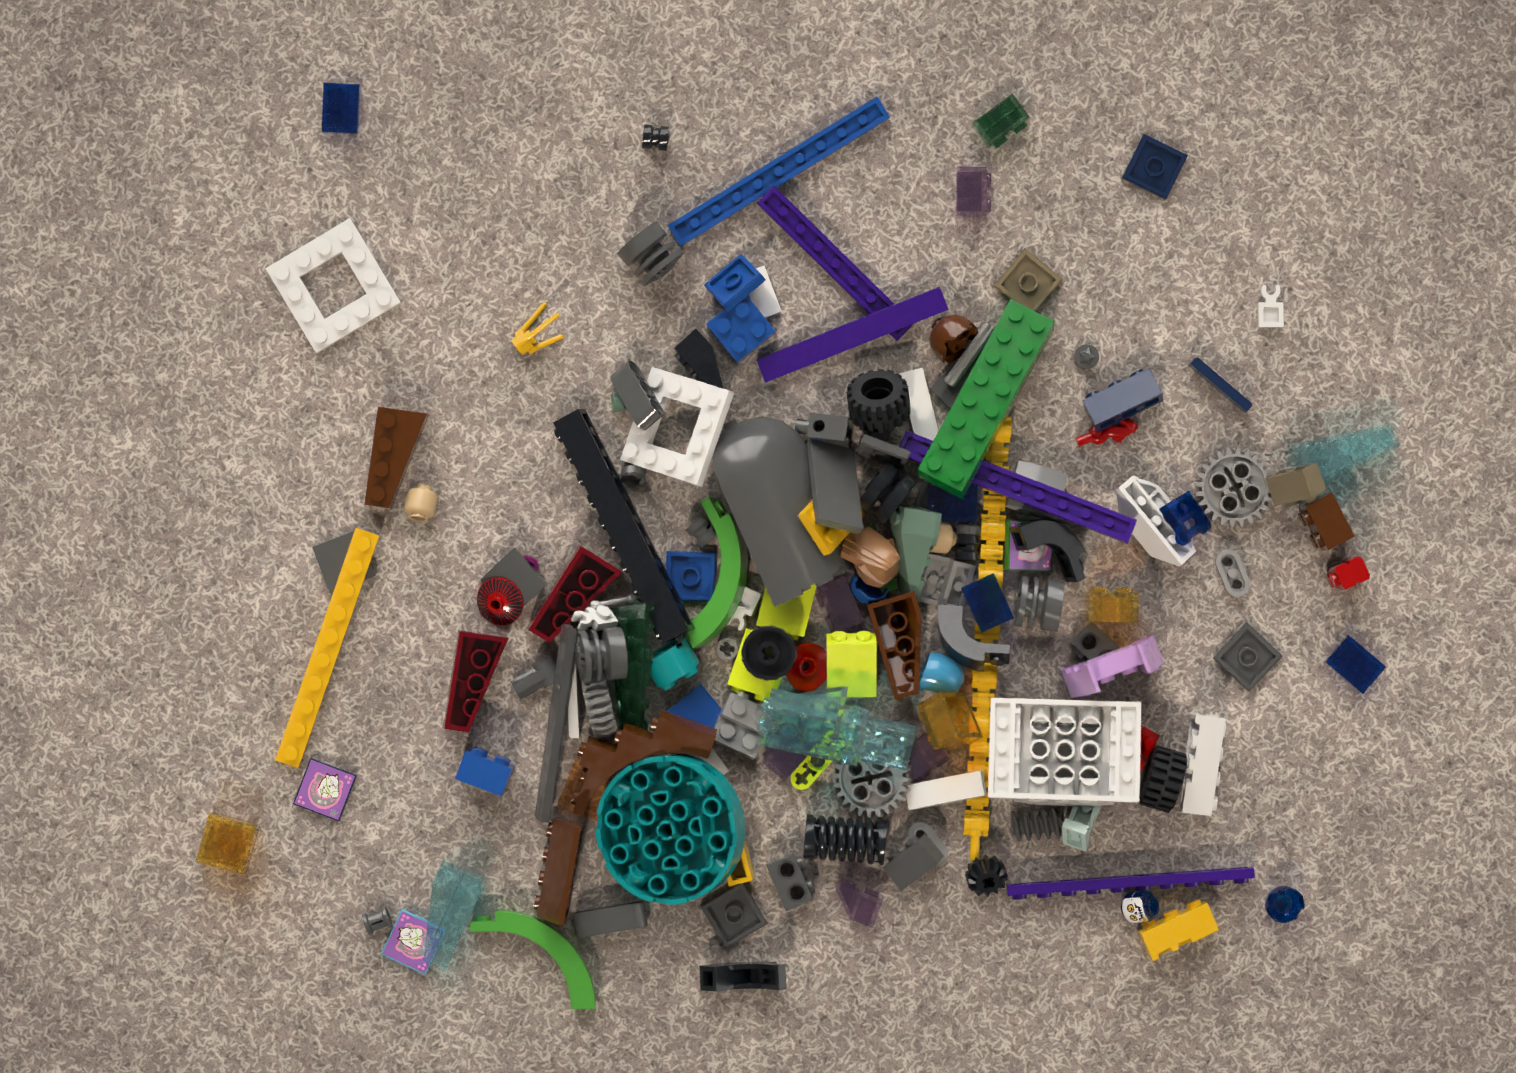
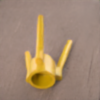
(525, 341)

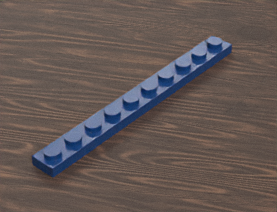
(778, 171)

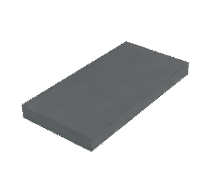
(834, 486)

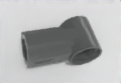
(536, 678)

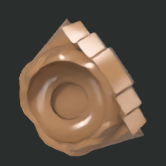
(872, 556)

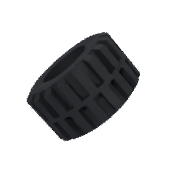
(878, 401)
(1162, 779)

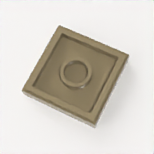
(1028, 281)

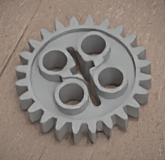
(1214, 497)
(876, 798)

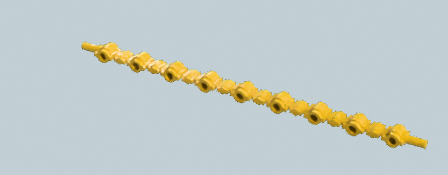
(992, 530)

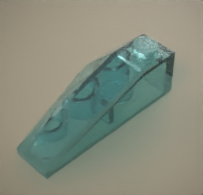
(451, 907)

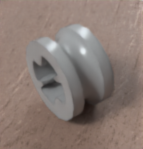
(722, 654)

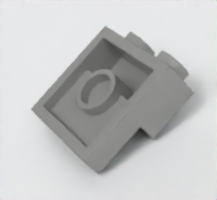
(739, 725)

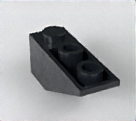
(700, 357)

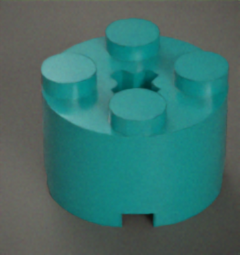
(673, 662)

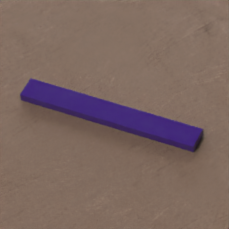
(826, 254)
(852, 334)

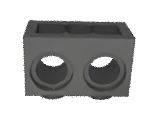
(1102, 642)
(785, 883)

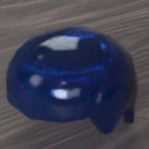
(1284, 904)

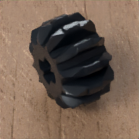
(986, 875)

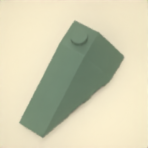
(914, 533)

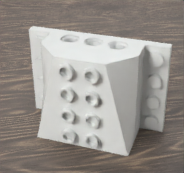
(1064, 751)

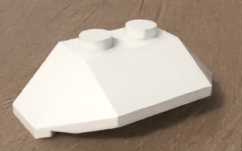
(1142, 502)

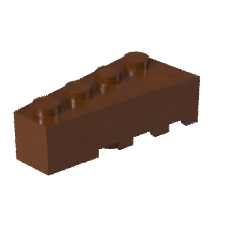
(392, 451)

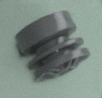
(650, 254)
(1039, 603)
(604, 654)

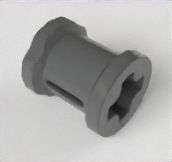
(377, 920)

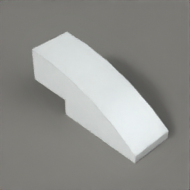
(945, 790)

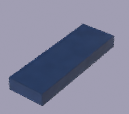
(1220, 384)

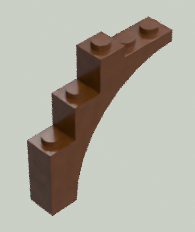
(633, 743)

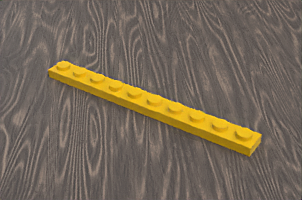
(327, 647)

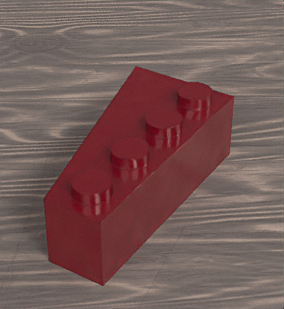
(573, 591)
(472, 670)

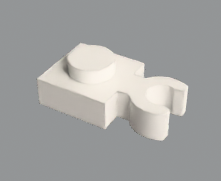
(1270, 312)
(747, 606)
(595, 618)

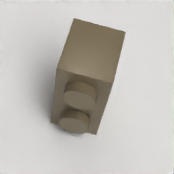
(1296, 484)

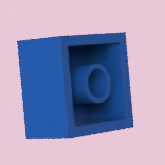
(741, 329)
(484, 771)

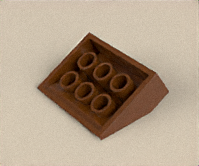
(560, 870)

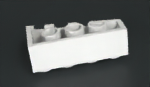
(1203, 758)

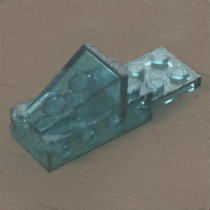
(828, 729)

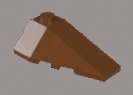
(899, 638)

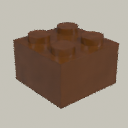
(1326, 522)

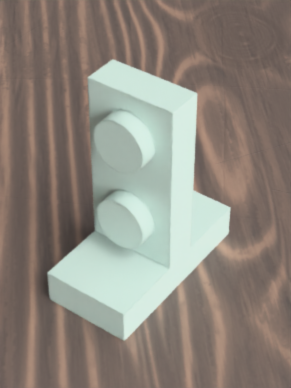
(1079, 826)

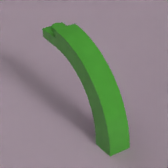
(731, 580)
(554, 942)

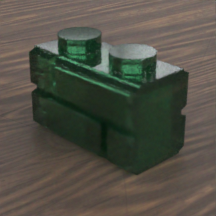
(1001, 121)

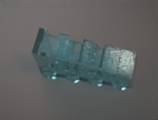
(1344, 451)

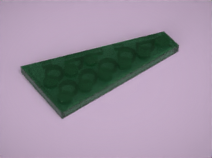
(632, 690)

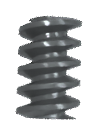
(1036, 824)

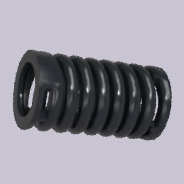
(845, 839)

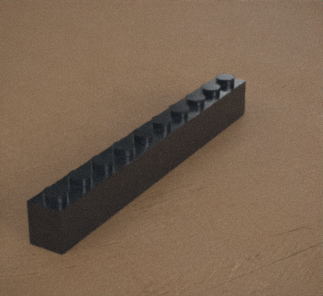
(622, 524)

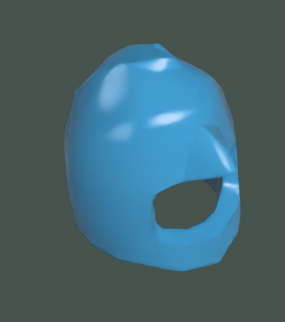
(941, 674)

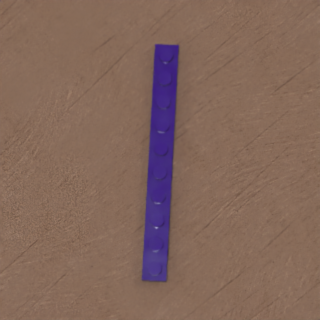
(1037, 495)
(1140, 882)

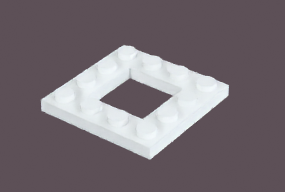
(287, 278)
(695, 464)

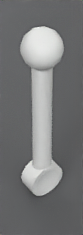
(629, 599)

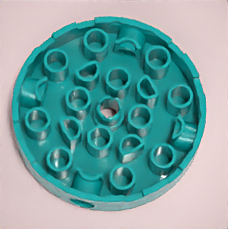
(703, 819)

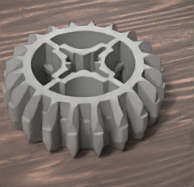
(600, 707)

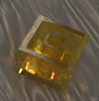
(1111, 606)
(949, 721)
(227, 843)

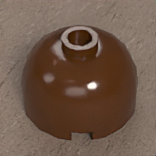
(950, 336)

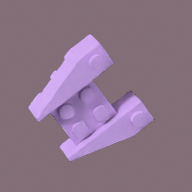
(1138, 655)

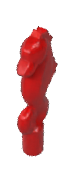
(1117, 433)

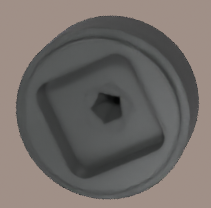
(1086, 356)
(633, 475)
(969, 528)

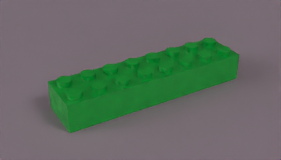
(986, 399)

